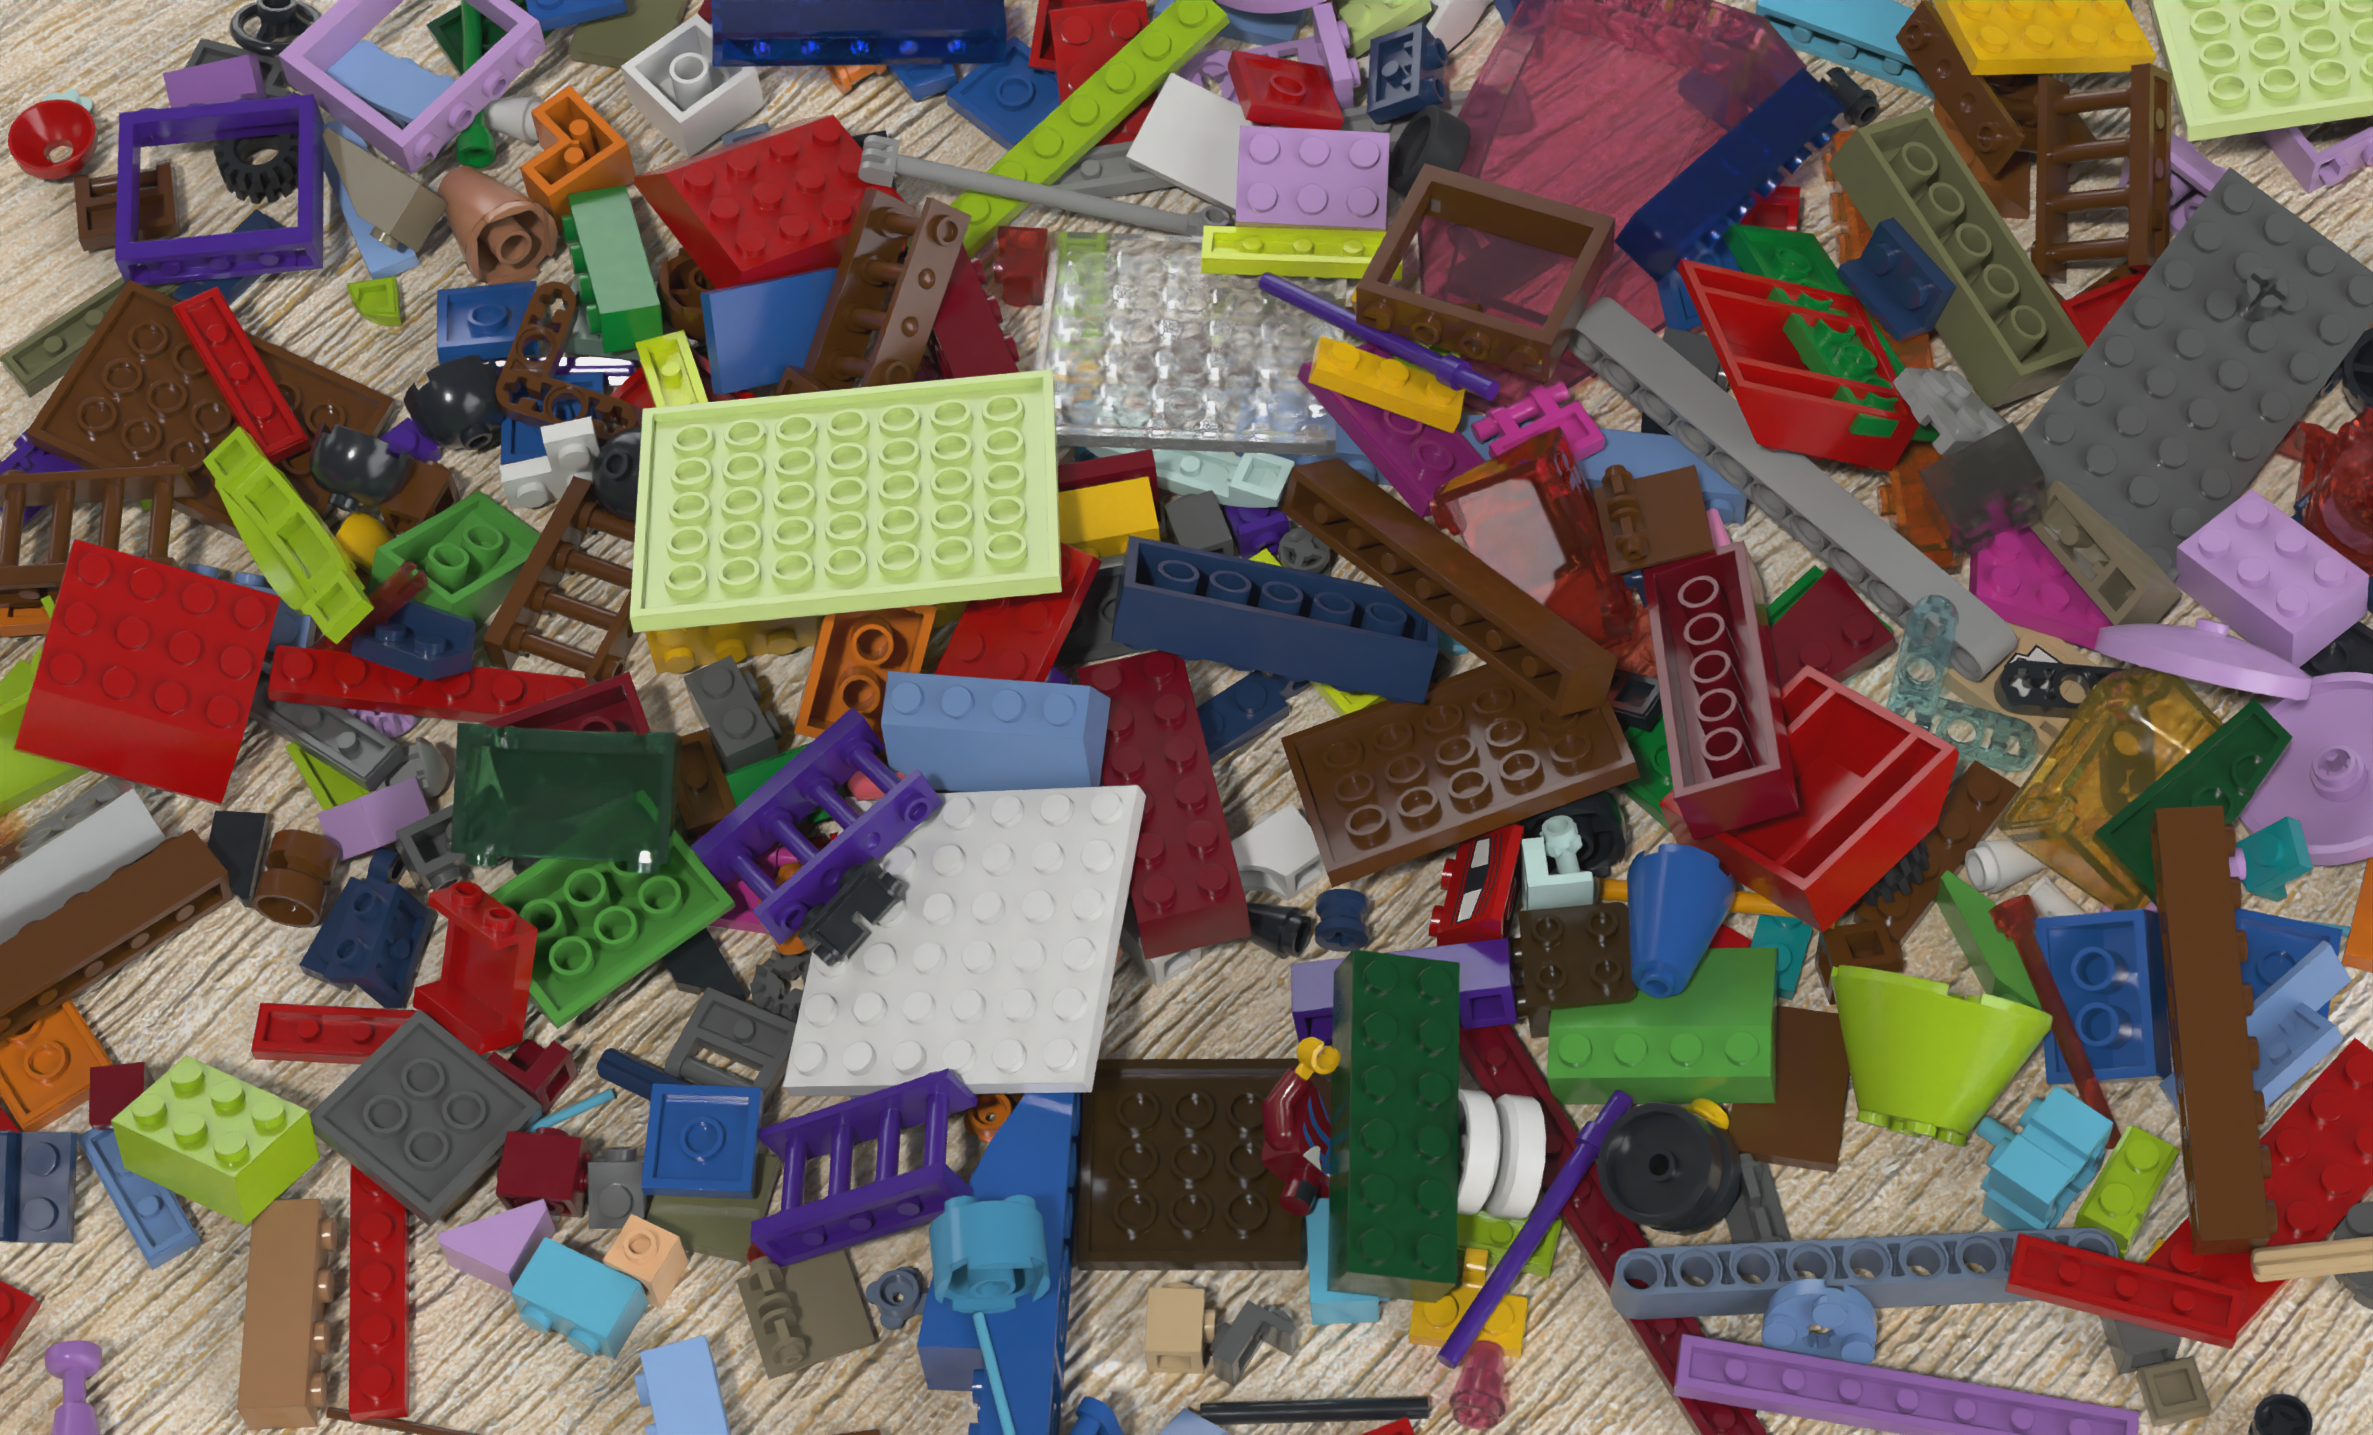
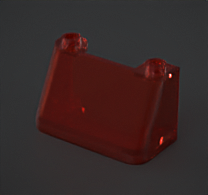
(1542, 532)

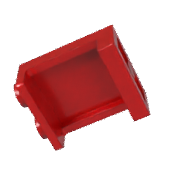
(483, 970)

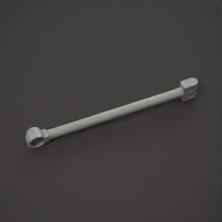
(882, 161)

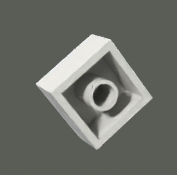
(684, 93)

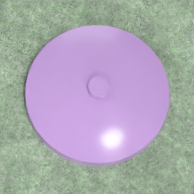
(2205, 656)
(2324, 771)

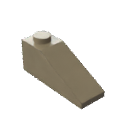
(384, 196)
(2103, 560)

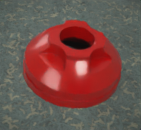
(48, 127)

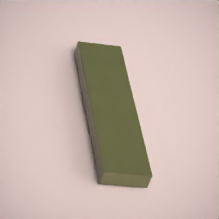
(54, 348)

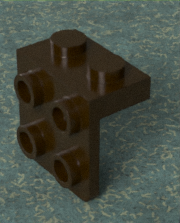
(1571, 960)

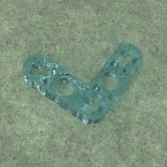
(1926, 699)

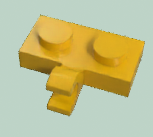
(1434, 1322)

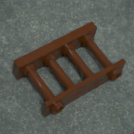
(1970, 101)
(2145, 192)
(861, 285)
(29, 583)
(536, 593)

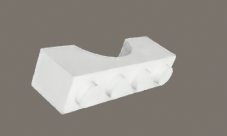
(1271, 857)

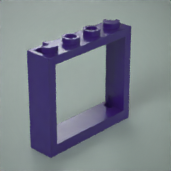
(226, 253)

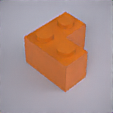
(577, 154)

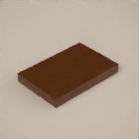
(1810, 1096)

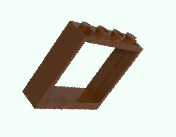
(1505, 214)

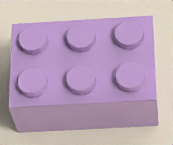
(1312, 179)
(2272, 579)

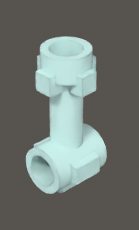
(1562, 843)

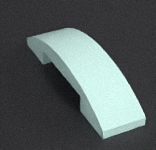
(1235, 480)

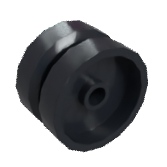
(1669, 1169)

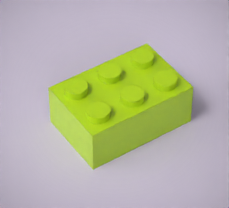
(216, 1139)

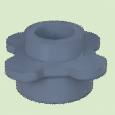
(896, 1282)

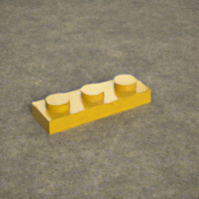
(1385, 384)

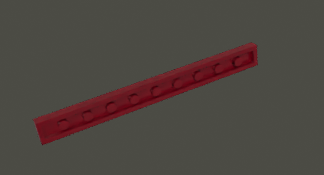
(1600, 1232)

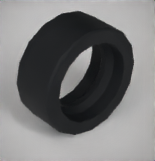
(1431, 139)

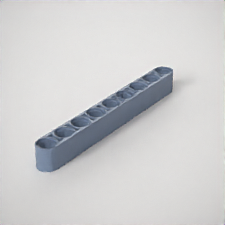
(1830, 1260)

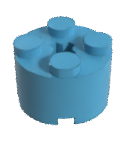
(988, 1253)

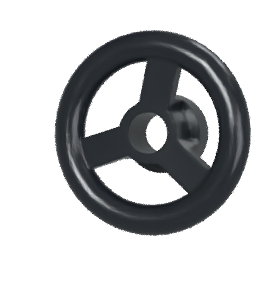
(278, 20)

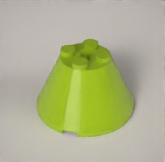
(1927, 1055)

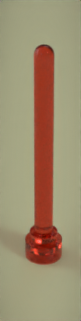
(2017, 922)

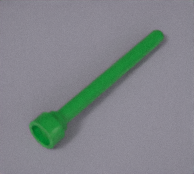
(475, 144)

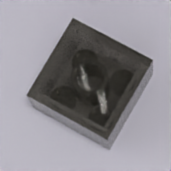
(1984, 491)

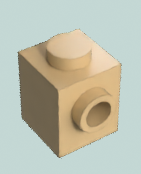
(1178, 1329)

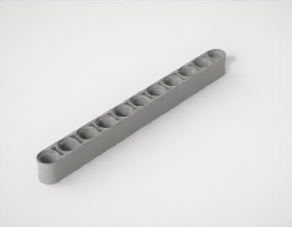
(1784, 484)

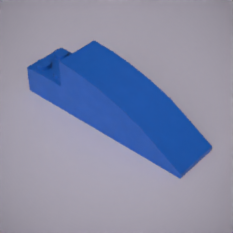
(1040, 1158)

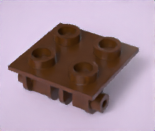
(1651, 518)

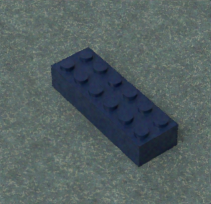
(1272, 620)

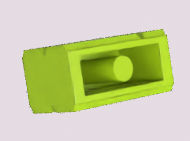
(2128, 1187)

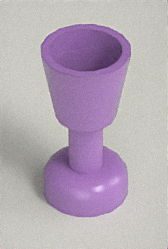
(73, 1363)

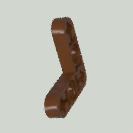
(540, 375)

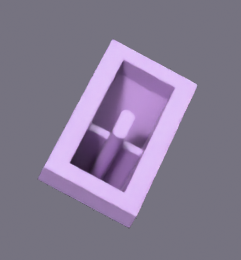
(374, 818)
(499, 1245)

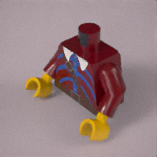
(1299, 1127)

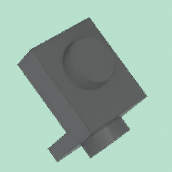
(615, 1188)
(1238, 1343)

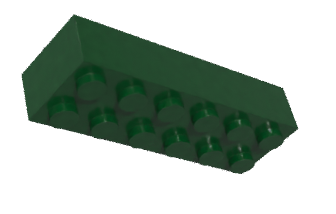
(1394, 1127)

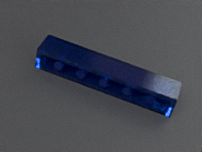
(856, 32)
(1730, 176)

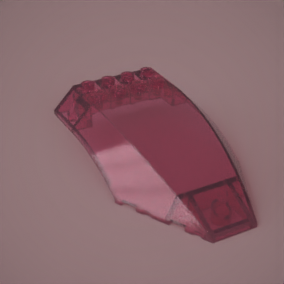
(1599, 115)

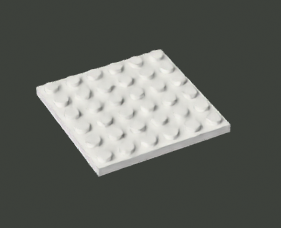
(988, 955)

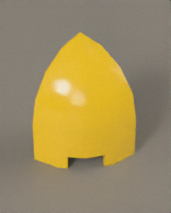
(360, 538)

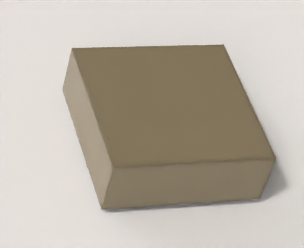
(2173, 1391)

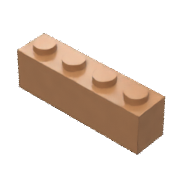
(286, 1315)

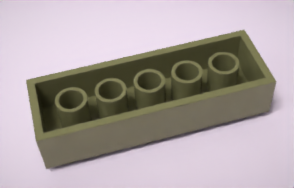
(2002, 313)

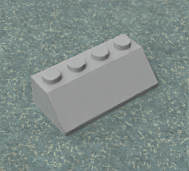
(73, 852)

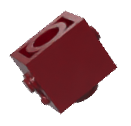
(544, 1167)

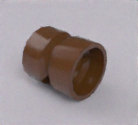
(295, 878)

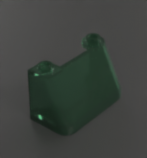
(565, 795)

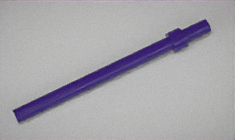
(1447, 369)
(1508, 1268)

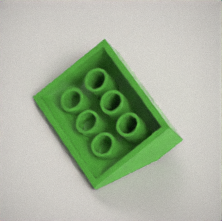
(607, 923)
(1699, 1044)

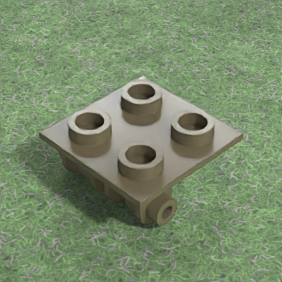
(804, 1311)

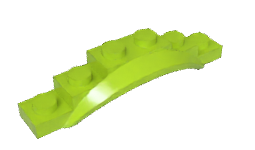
(287, 538)

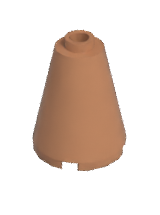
(496, 227)

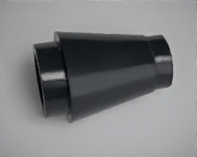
(1278, 929)

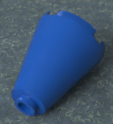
(1673, 914)

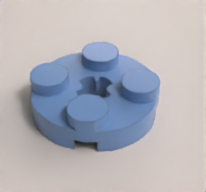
(1809, 1303)

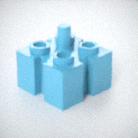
(2046, 1164)

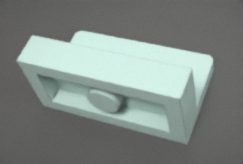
(1550, 891)

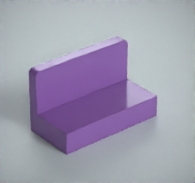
(216, 82)

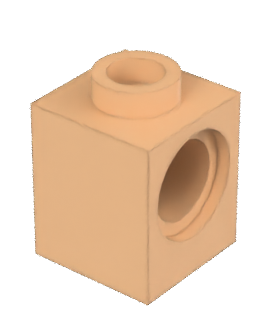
(649, 1257)

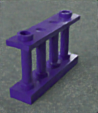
(789, 797)
(874, 1209)

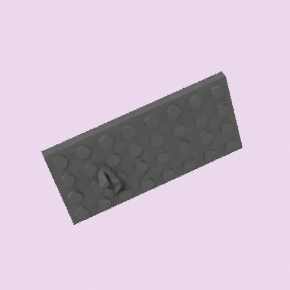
(2203, 368)

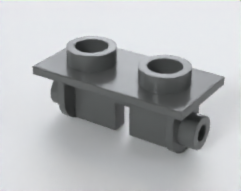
(1756, 1210)

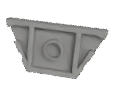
(1949, 406)

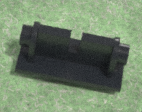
(859, 893)

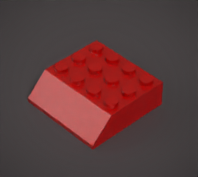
(764, 202)
(1774, 388)
(147, 672)
(1864, 799)

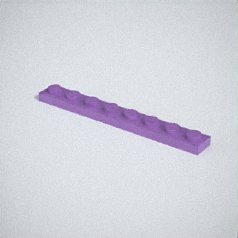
(1878, 1396)

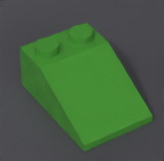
(465, 552)

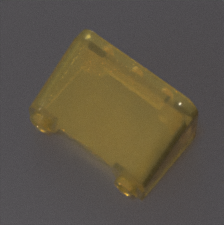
(2104, 757)

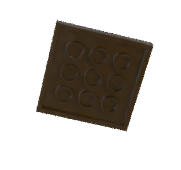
(1179, 1168)

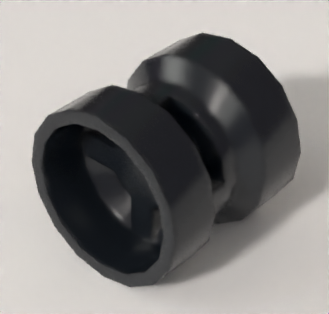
(2281, 1416)

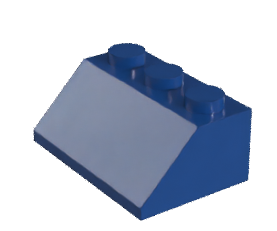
(2113, 991)

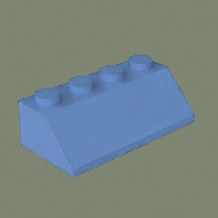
(994, 732)

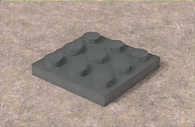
(423, 1117)

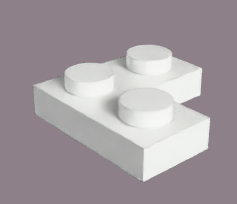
(570, 453)

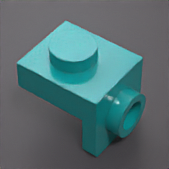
(2275, 858)

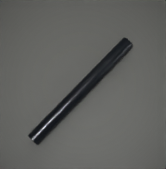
(1315, 1410)

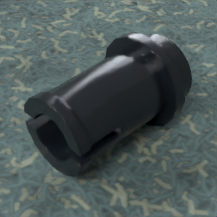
(1860, 103)

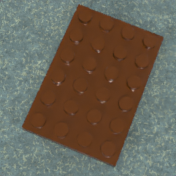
(147, 399)
(1446, 770)

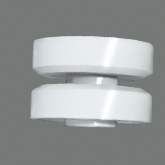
(1499, 1154)

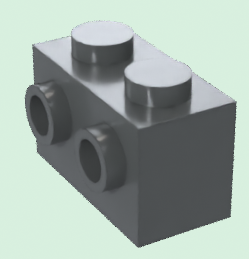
(729, 712)
(427, 851)

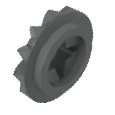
(769, 990)

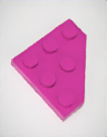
(2033, 589)

